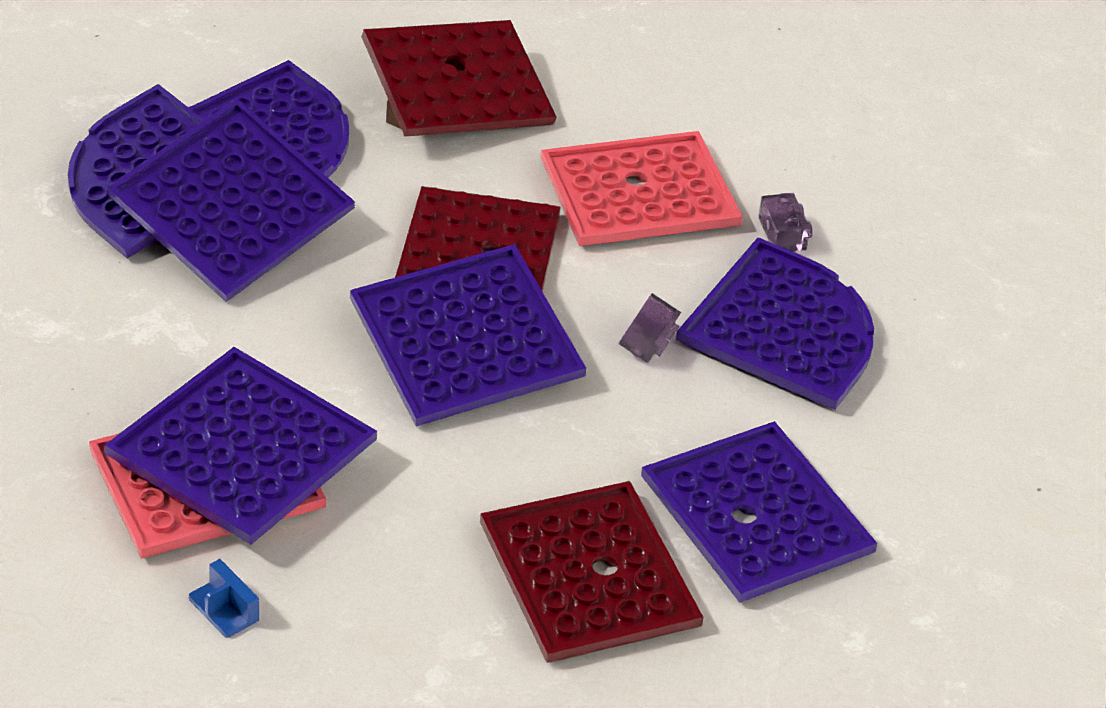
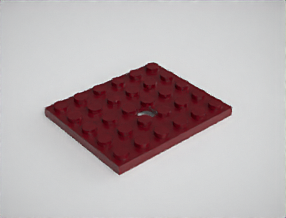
(434, 98)
(463, 224)
(549, 562)

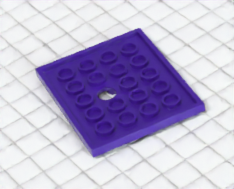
(761, 472)

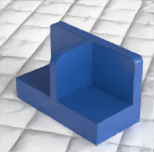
(226, 600)

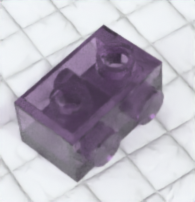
(785, 221)
(650, 328)

